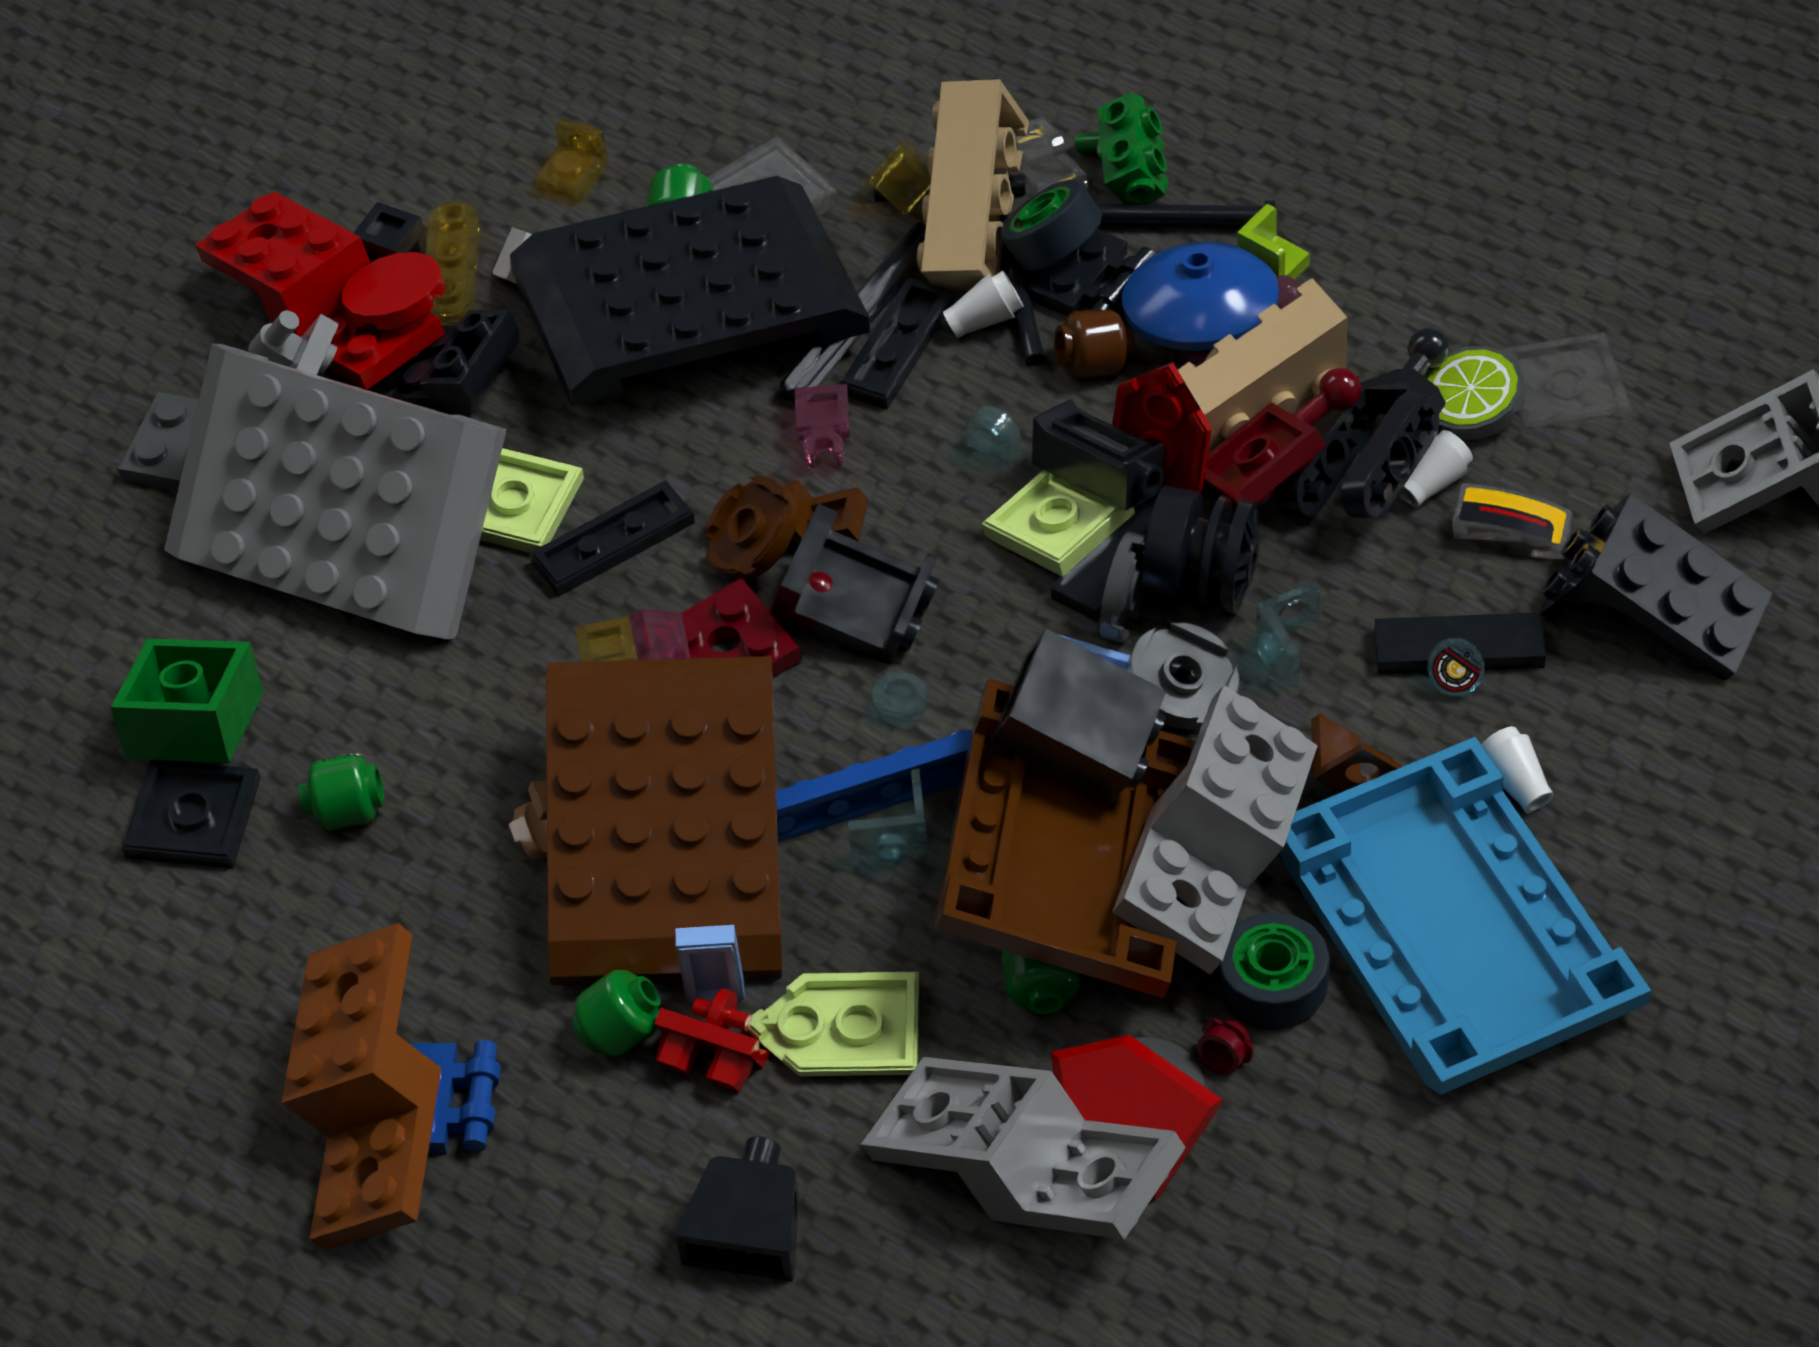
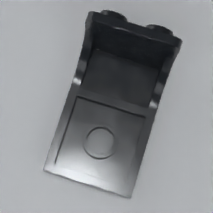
(1663, 581)

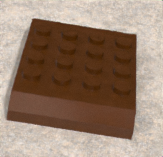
(660, 814)
(1045, 861)

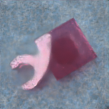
(822, 421)

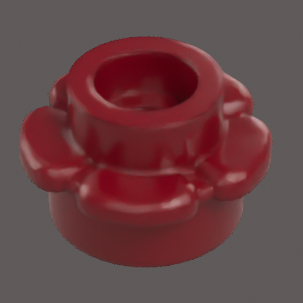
(1224, 1046)

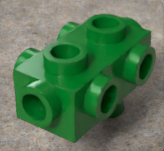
(1129, 149)

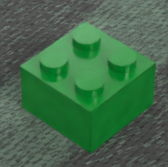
(187, 700)

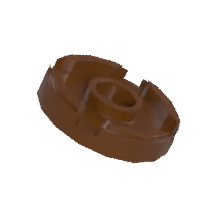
(751, 528)

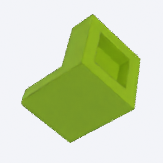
(1261, 239)

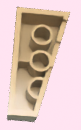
(969, 182)
(1270, 363)

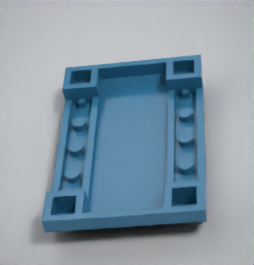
(1456, 918)

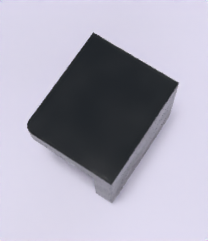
(391, 232)

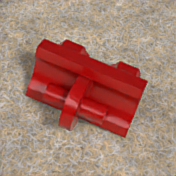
(733, 1051)

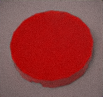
(393, 290)

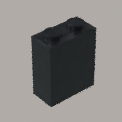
(1080, 717)

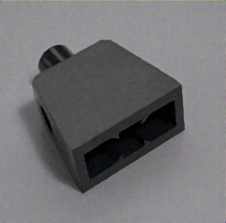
(743, 1215)

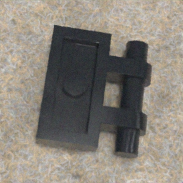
(1078, 277)

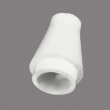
(984, 305)
(1440, 466)
(1520, 768)

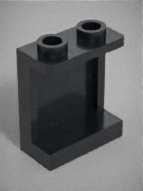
(870, 592)

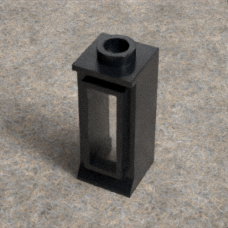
(1097, 456)

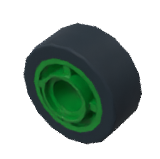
(1051, 225)
(1279, 996)

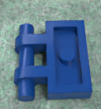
(480, 1077)

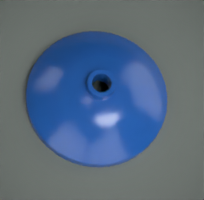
(1198, 295)

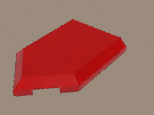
(1164, 411)
(1135, 1086)

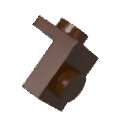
(849, 504)

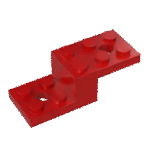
(301, 267)

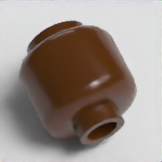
(1093, 344)

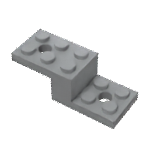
(1779, 448)
(1216, 828)
(1024, 1147)

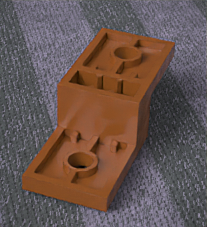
(362, 1087)

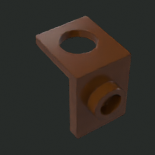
(1340, 755)

